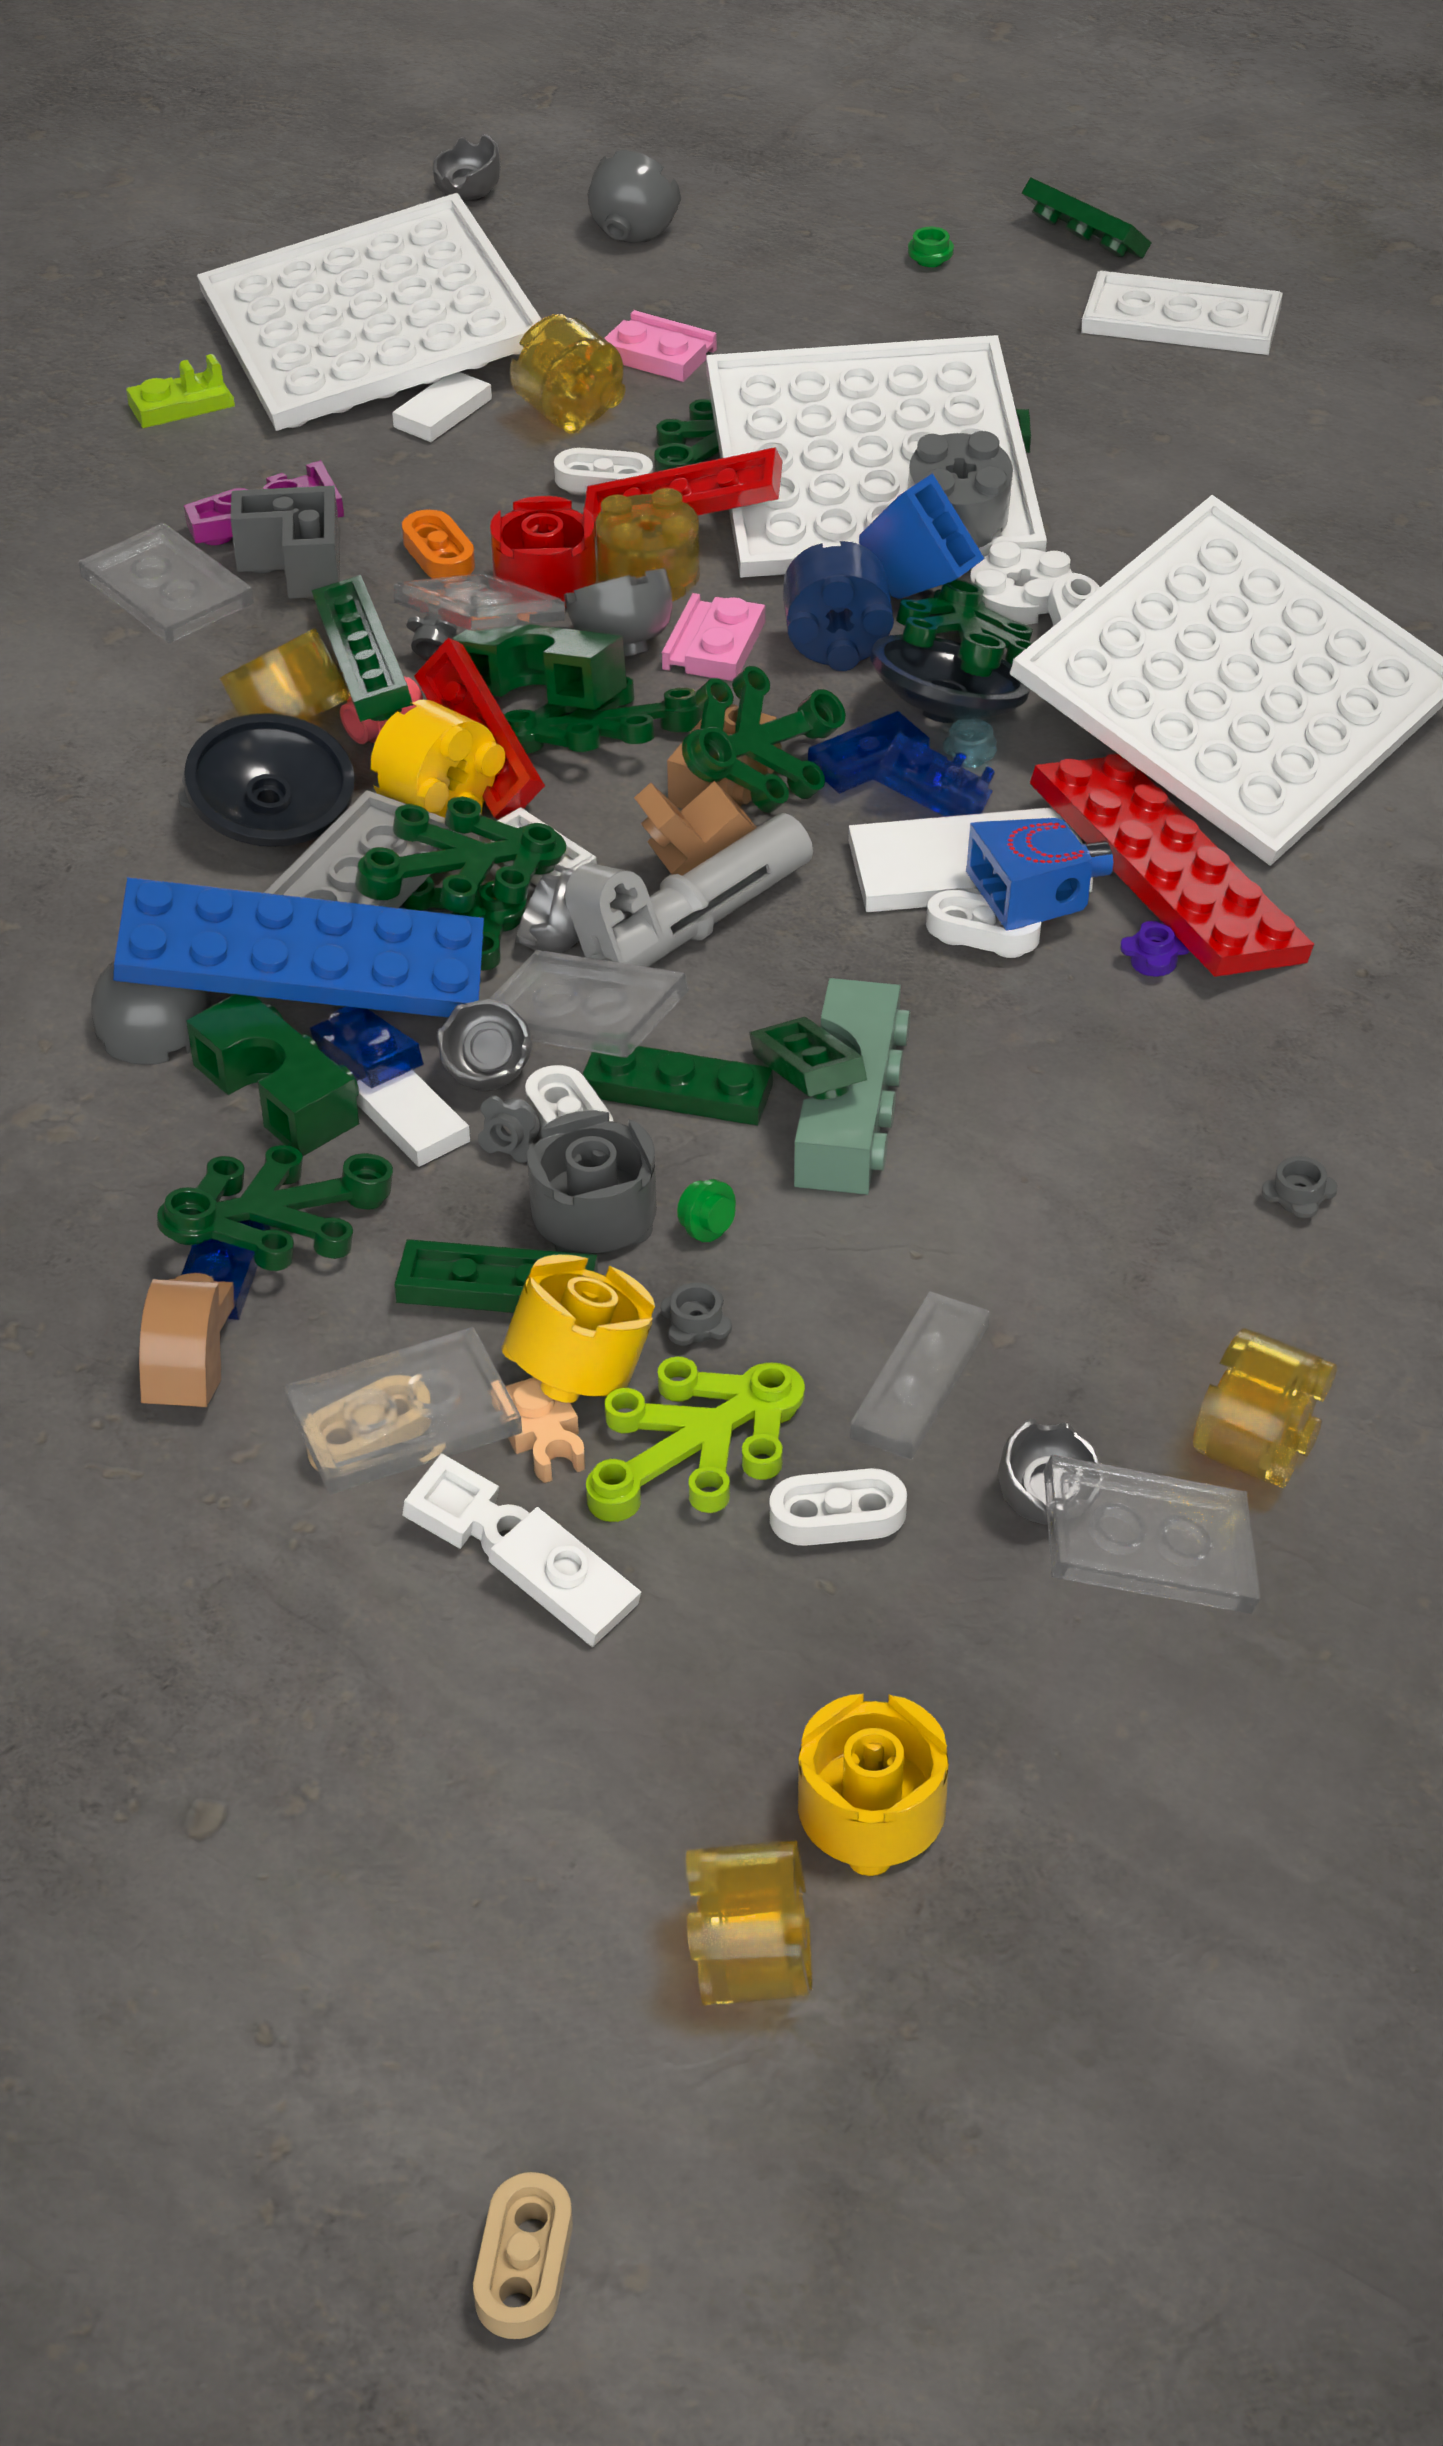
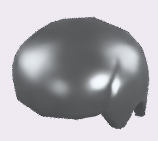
(468, 168)
(547, 920)
(484, 1044)
(1024, 1464)

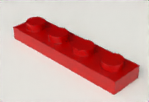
(704, 485)
(455, 683)

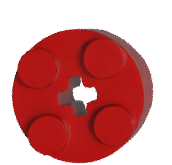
(544, 546)

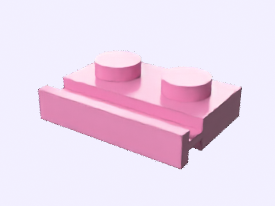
(661, 345)
(714, 637)

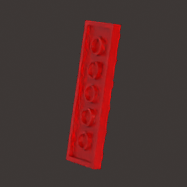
(1172, 865)

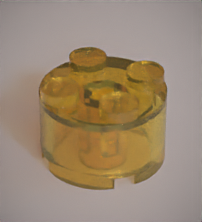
(568, 372)
(648, 535)
(289, 680)
(1263, 1407)
(749, 1922)

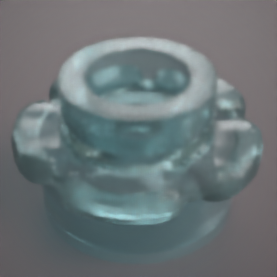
(973, 739)

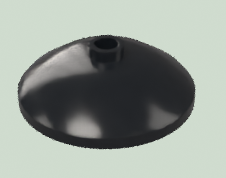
(937, 685)
(268, 779)

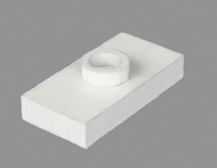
(564, 1576)

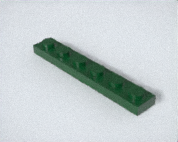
(362, 649)

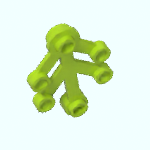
(763, 1393)

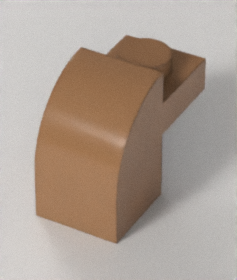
(696, 832)
(183, 1339)

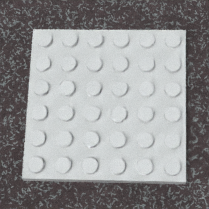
(368, 310)
(849, 432)
(1237, 677)

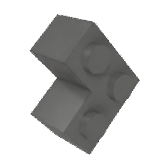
(290, 532)

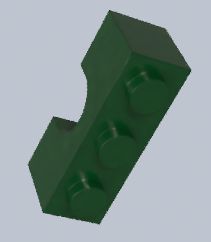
(574, 665)
(300, 1089)

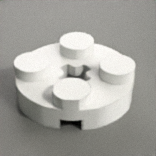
(1018, 580)

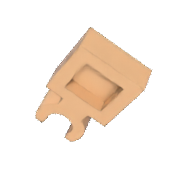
(547, 1428)

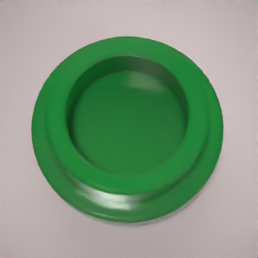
(930, 246)
(706, 1209)

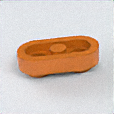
(438, 544)

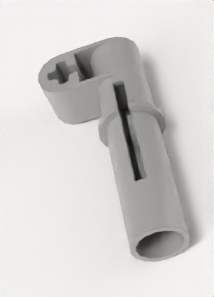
(686, 906)

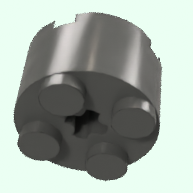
(973, 476)
(592, 1183)

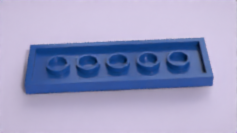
(297, 948)

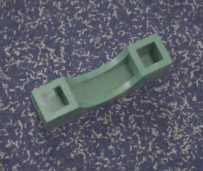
(841, 1136)

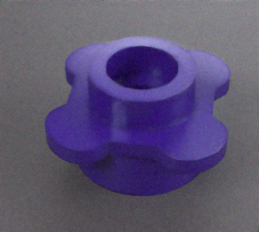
(1153, 949)

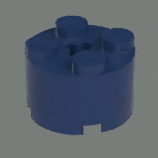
(837, 604)

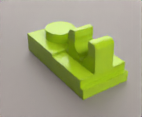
(172, 399)

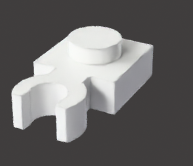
(460, 1504)

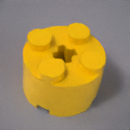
(434, 757)
(578, 1328)
(872, 1781)

